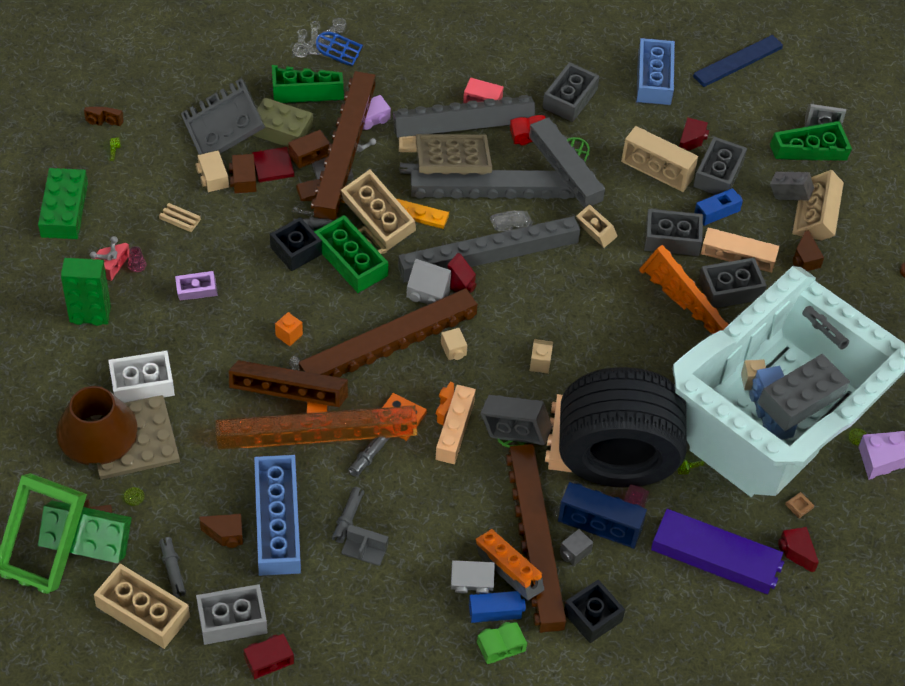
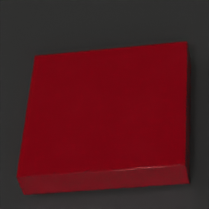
(273, 164)

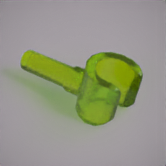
(114, 143)
(684, 468)

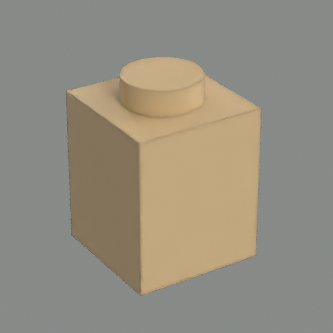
(454, 344)
(749, 372)

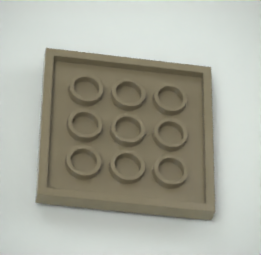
(453, 154)
(153, 444)

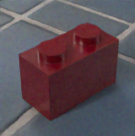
(268, 656)

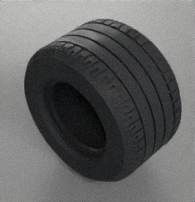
(622, 427)

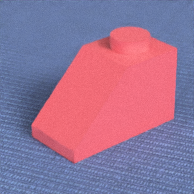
(114, 265)

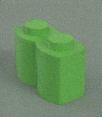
(501, 642)

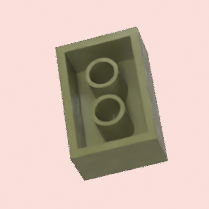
(283, 122)

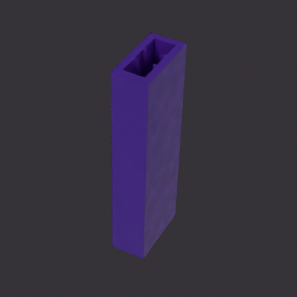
(718, 551)

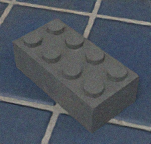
(803, 392)

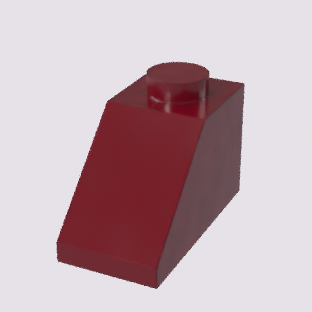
(693, 134)
(461, 274)
(799, 548)

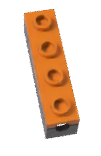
(510, 564)

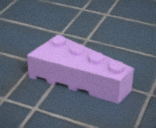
(882, 452)

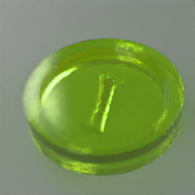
(856, 435)
(134, 496)

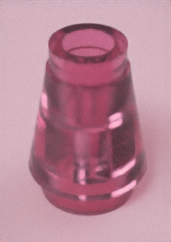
(136, 260)

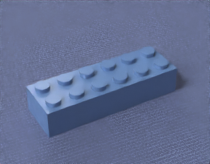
(277, 515)

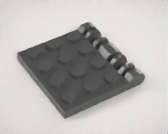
(224, 121)

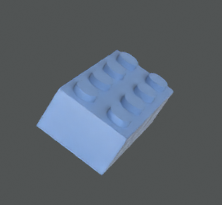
(655, 71)

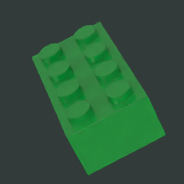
(63, 203)
(352, 254)
(86, 291)
(97, 535)

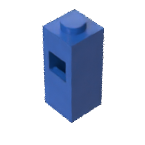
(719, 206)
(496, 606)

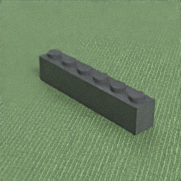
(567, 162)

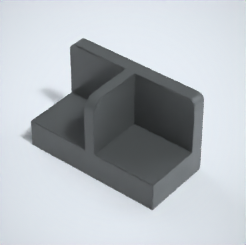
(365, 545)

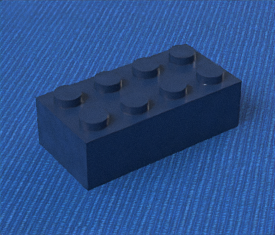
(602, 515)

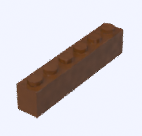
(288, 383)

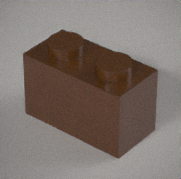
(309, 149)
(243, 173)

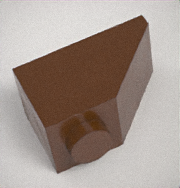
(808, 254)
(223, 529)

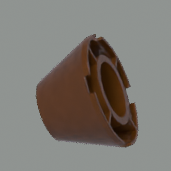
(96, 440)

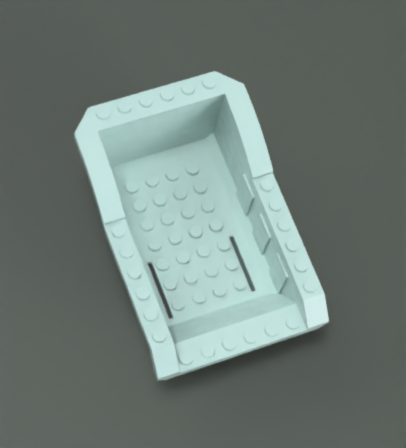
(724, 420)

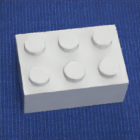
(141, 376)

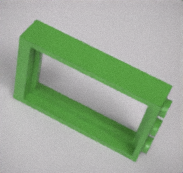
(53, 490)

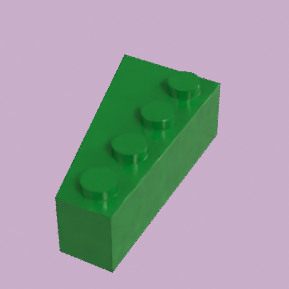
(306, 85)
(812, 143)

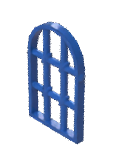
(332, 41)

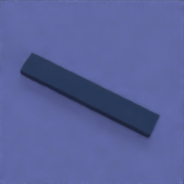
(737, 61)

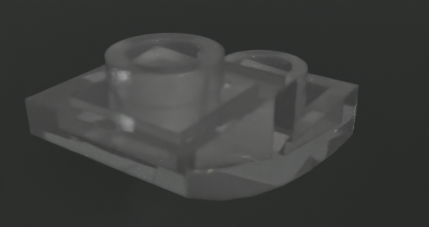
(507, 220)

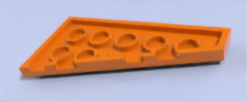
(681, 288)

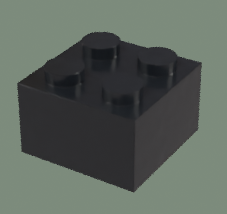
(296, 244)
(594, 611)

